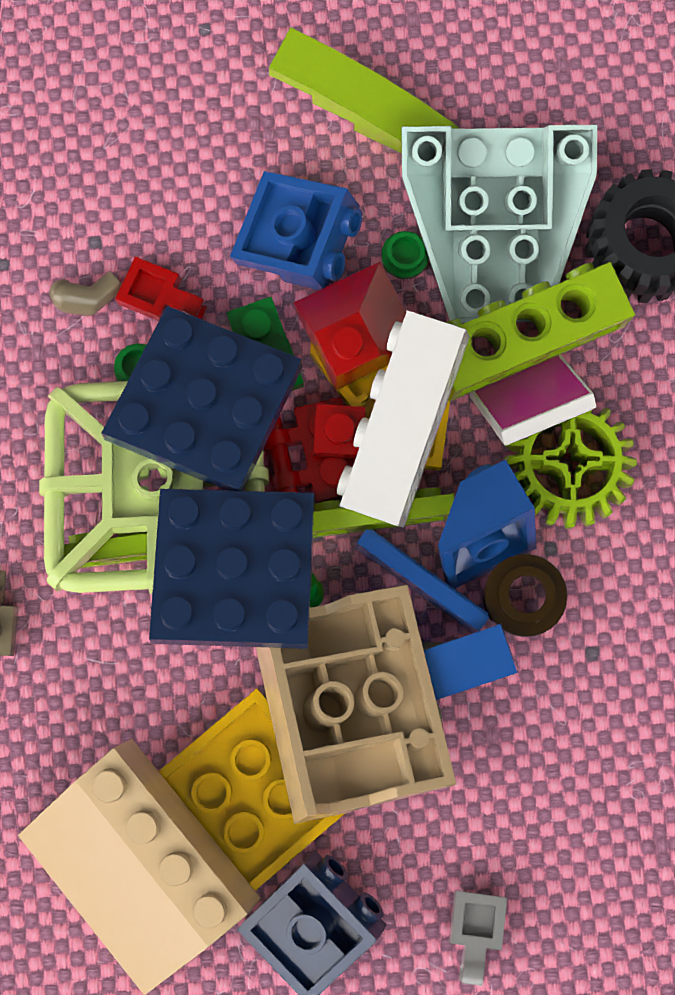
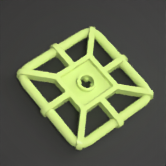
(124, 502)

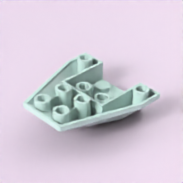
(497, 206)

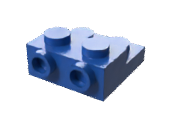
(297, 230)

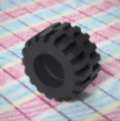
(608, 242)

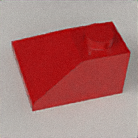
(352, 324)

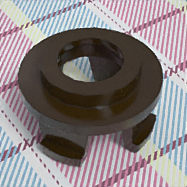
(501, 610)

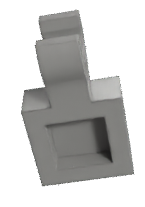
(477, 925)

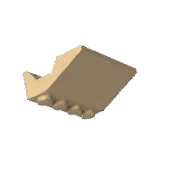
(356, 708)
(139, 866)

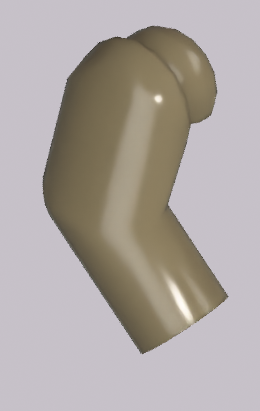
(84, 299)

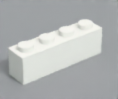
(403, 419)

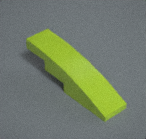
(351, 90)

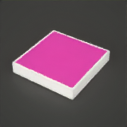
(533, 400)

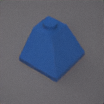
(486, 524)

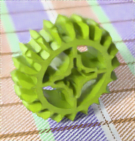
(592, 461)

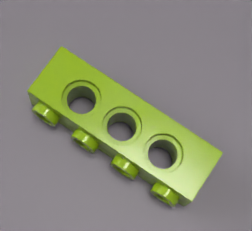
(592, 289)

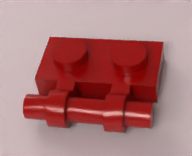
(322, 472)

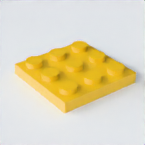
(239, 792)

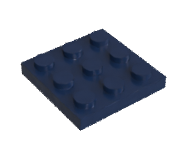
(202, 400)
(232, 568)

